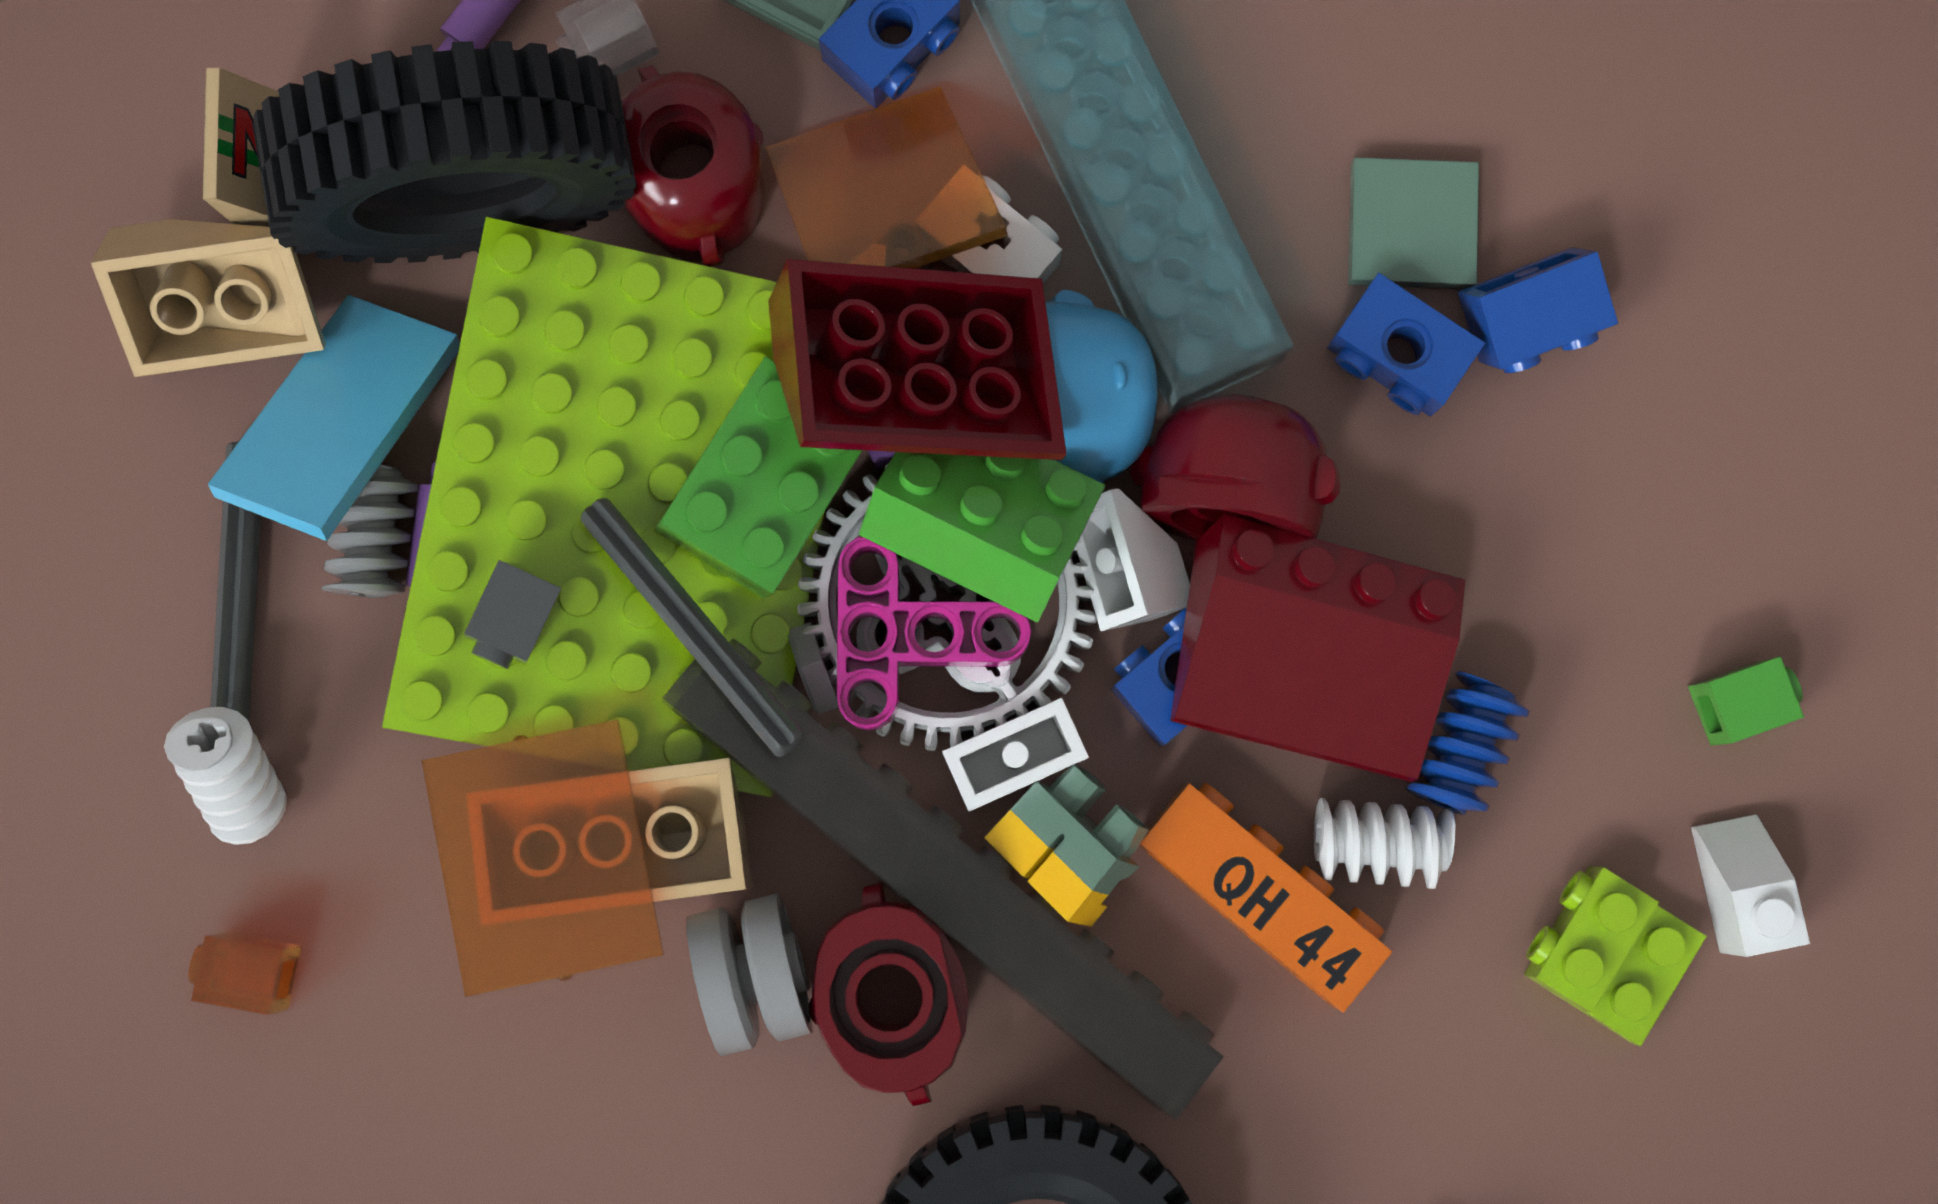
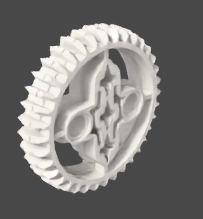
(977, 679)

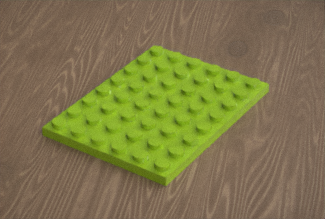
(569, 387)

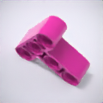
(902, 620)

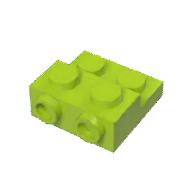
(1613, 953)

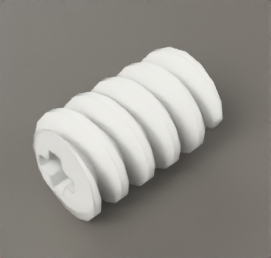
(227, 774)
(1384, 841)

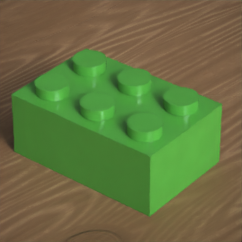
(755, 490)
(984, 521)

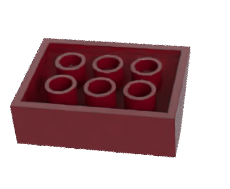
(916, 360)
(1315, 647)

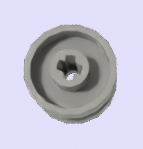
(739, 976)

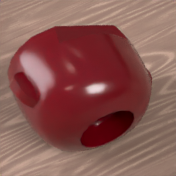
(715, 207)
(1237, 461)
(880, 1054)

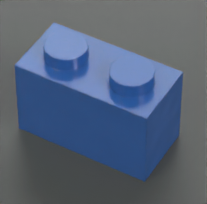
(1539, 309)

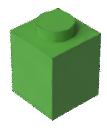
(1747, 701)

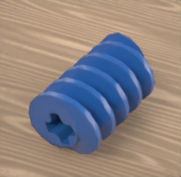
(1469, 745)

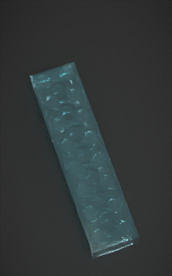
(1139, 191)

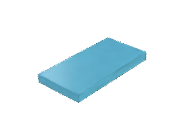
(335, 418)

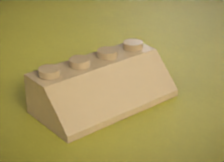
(692, 829)

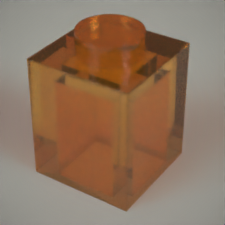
(244, 973)

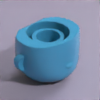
(1102, 385)

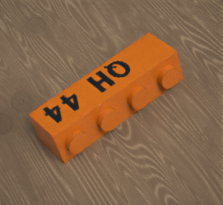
(1264, 896)

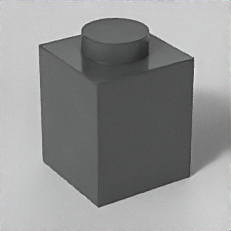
(510, 615)

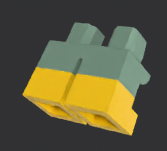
(1063, 850)

